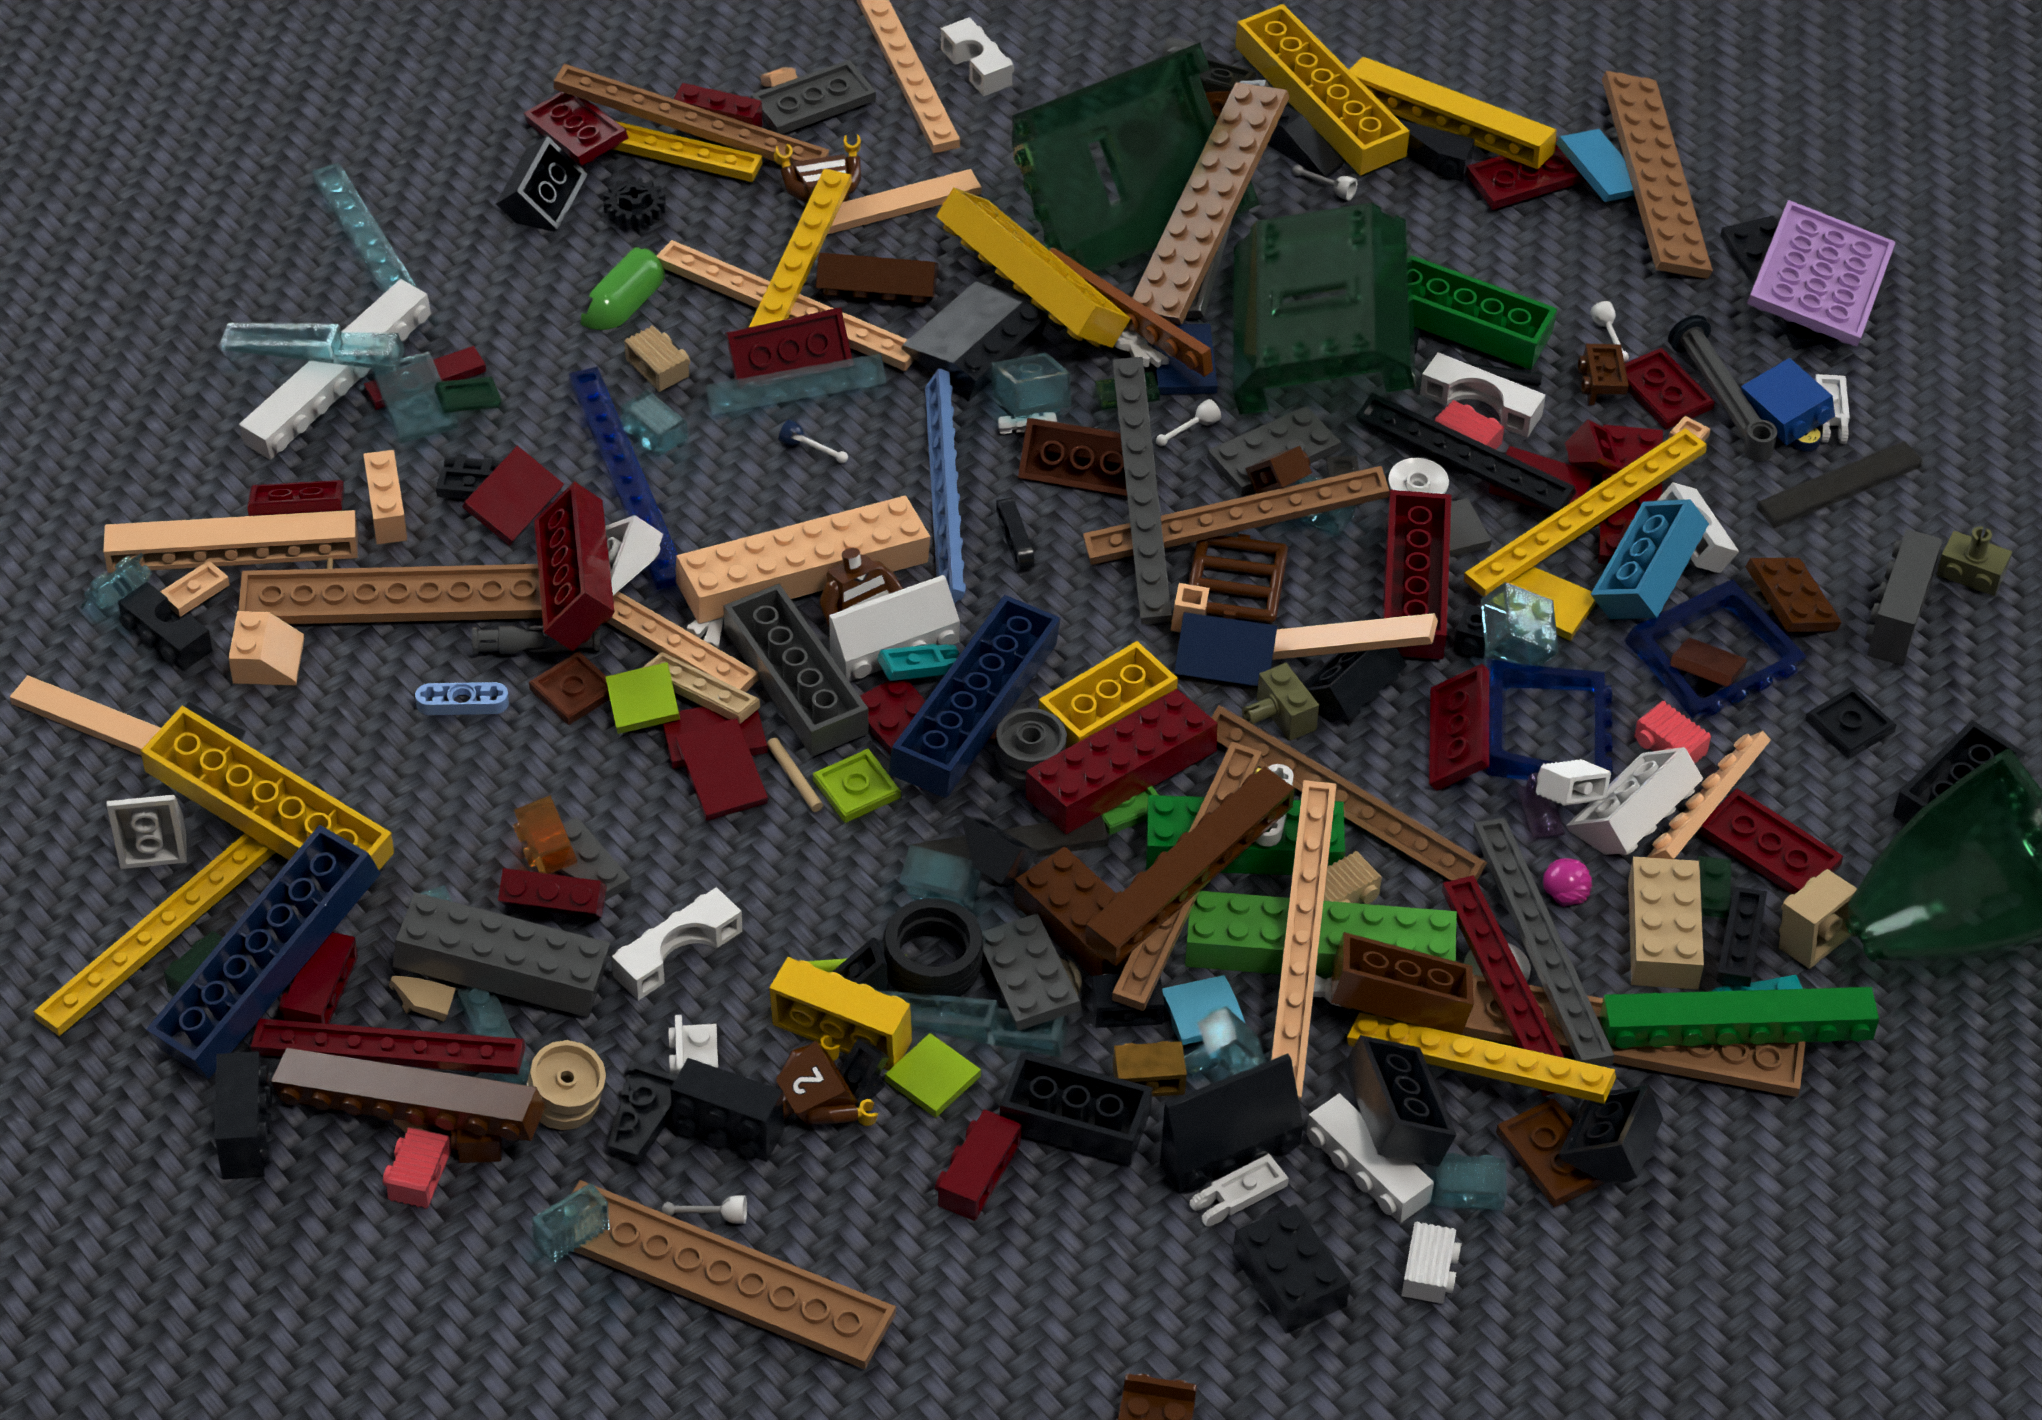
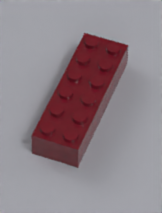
(1418, 563)
(573, 567)
(1121, 761)

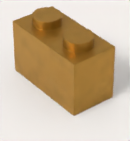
(1152, 1065)

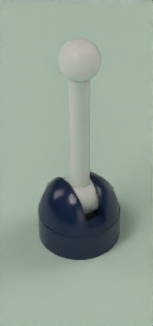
(793, 434)

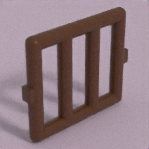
(1274, 571)

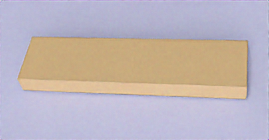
(708, 690)

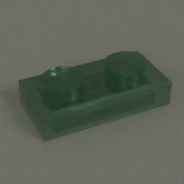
(1715, 886)

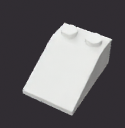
(630, 549)
(148, 831)

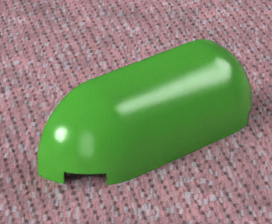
(624, 290)

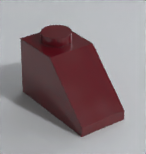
(1593, 449)

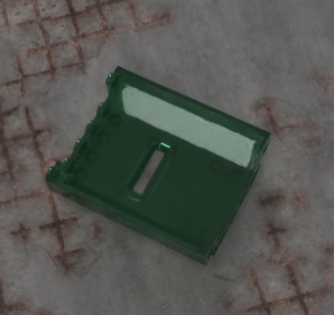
(1151, 136)
(1329, 335)

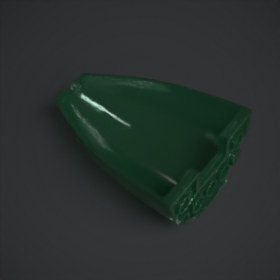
(1959, 873)

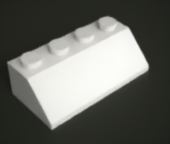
(901, 619)
(1637, 801)

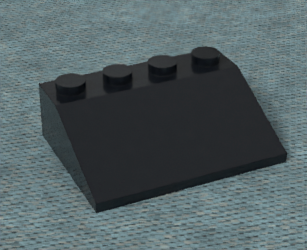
(975, 331)
(1231, 1124)

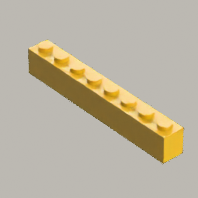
(1457, 113)

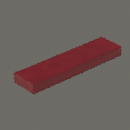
(450, 367)

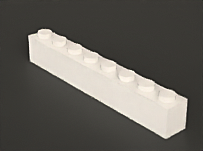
(321, 384)

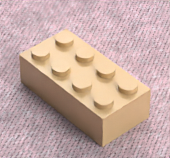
(1665, 923)

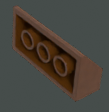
(877, 275)

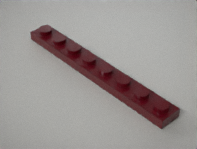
(1500, 968)
(392, 1046)

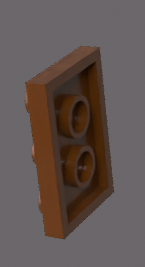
(1793, 594)
(1536, 1142)

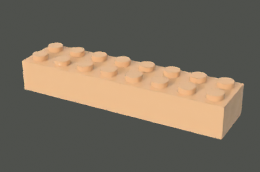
(800, 555)

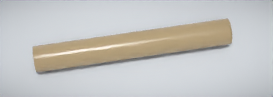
(795, 775)

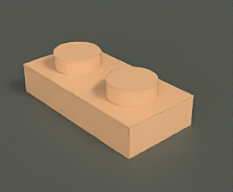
(195, 588)

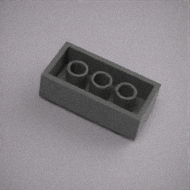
(1902, 596)

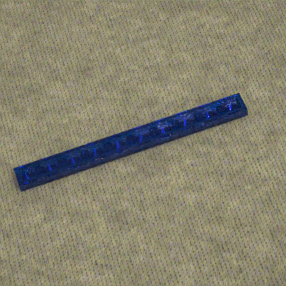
(623, 467)

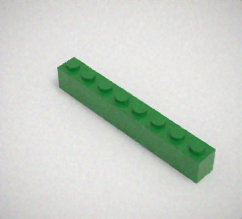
(1739, 1017)

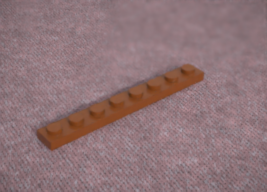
(1148, 323)

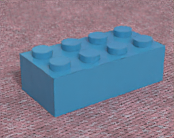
(1650, 559)

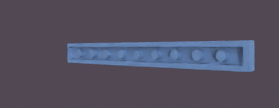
(944, 483)

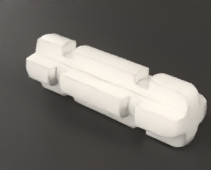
(1007, 425)

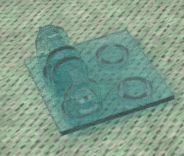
(111, 588)

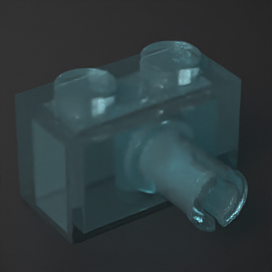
(1227, 1043)

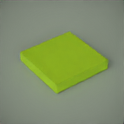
(642, 698)
(856, 785)
(932, 1075)

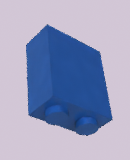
(1789, 400)

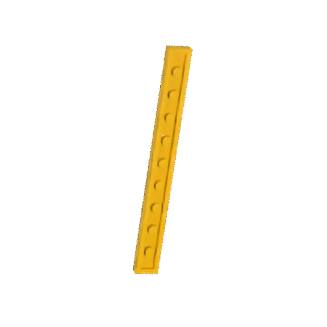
(1585, 512)
(152, 934)

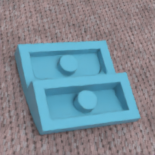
(1195, 1001)

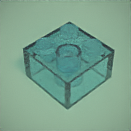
(1031, 385)
(1519, 625)
(939, 876)

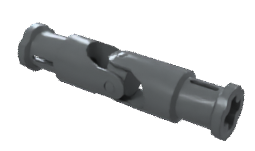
(514, 639)

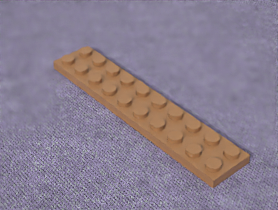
(1656, 175)
(1210, 200)
(394, 593)
(1749, 1065)
(740, 1281)

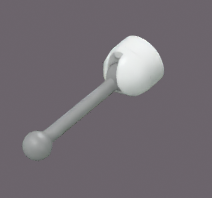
(1343, 186)
(733, 1209)

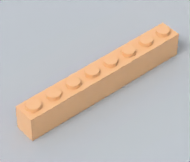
(234, 540)

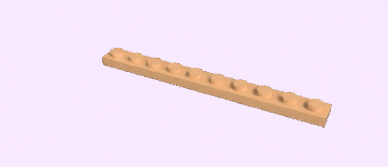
(910, 75)
(751, 289)
(1304, 926)

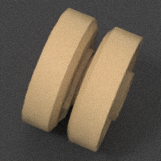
(569, 1083)

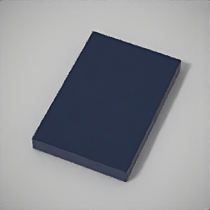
(1177, 377)
(1224, 649)

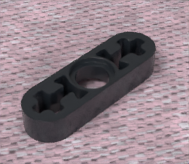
(1015, 533)

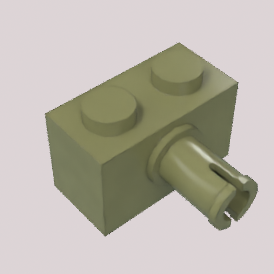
(1974, 561)
(1285, 701)

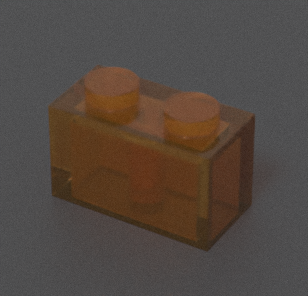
(545, 836)

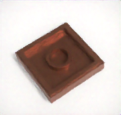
(1708, 662)
(571, 688)

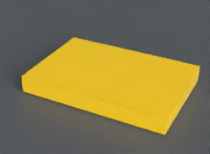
(1570, 601)

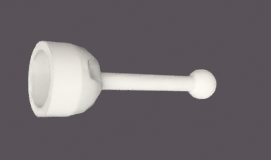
(1604, 315)
(1206, 414)

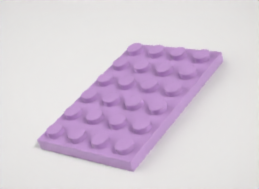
(1821, 273)

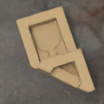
(423, 996)

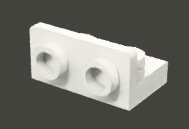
(692, 1042)

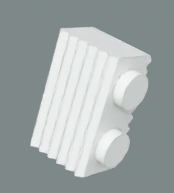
(1573, 782)
(1429, 1263)

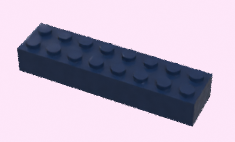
(974, 696)
(263, 951)

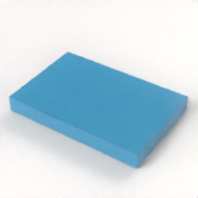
(1598, 163)

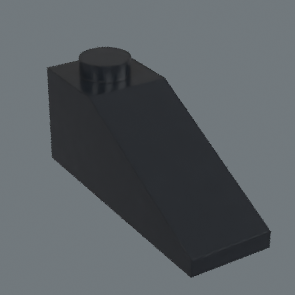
(1303, 144)
(1439, 150)

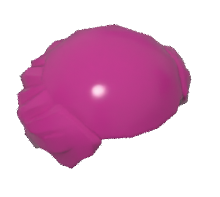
(1567, 881)

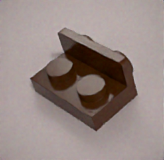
(1602, 371)
(1156, 1399)

